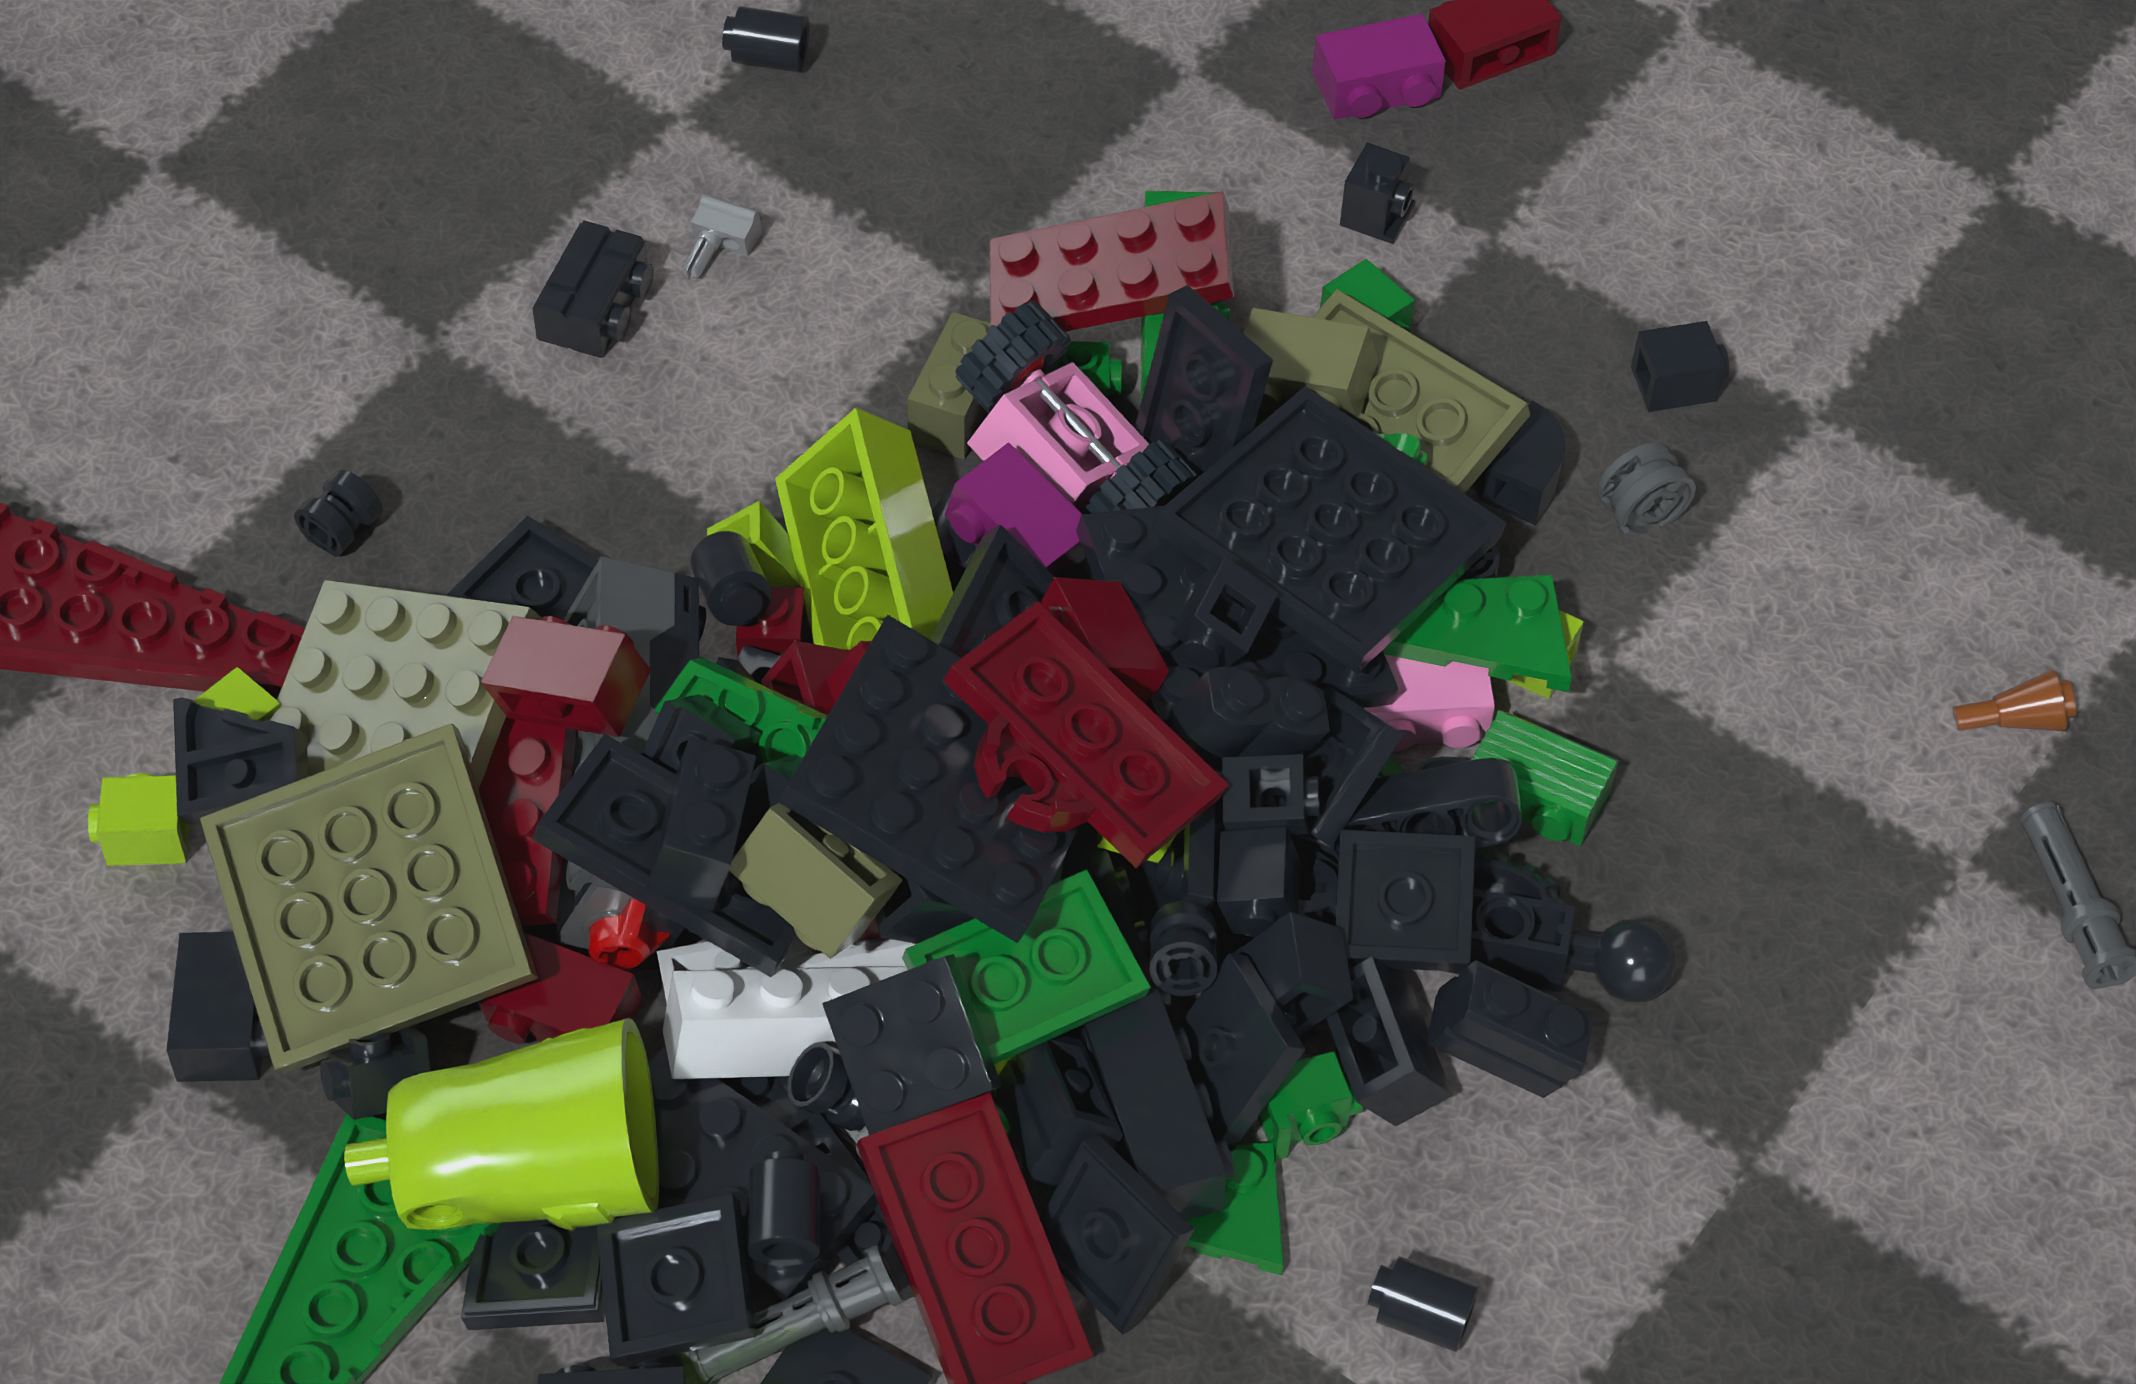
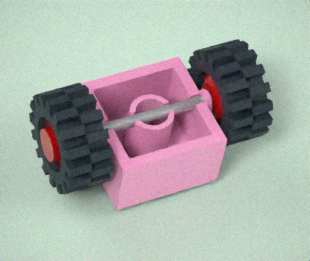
(1063, 420)

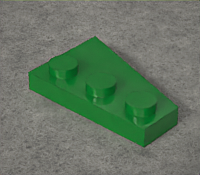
(1493, 625)
(783, 722)
(1250, 1219)

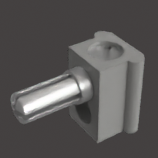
(724, 226)

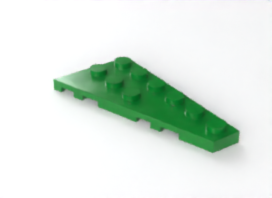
(346, 1279)

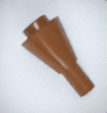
(2034, 705)

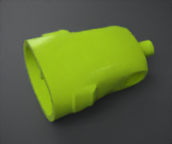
(522, 1136)

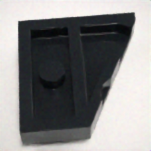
(230, 758)

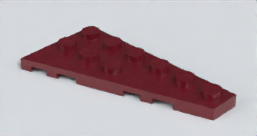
(123, 620)

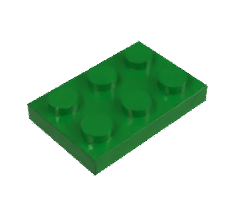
(1055, 979)

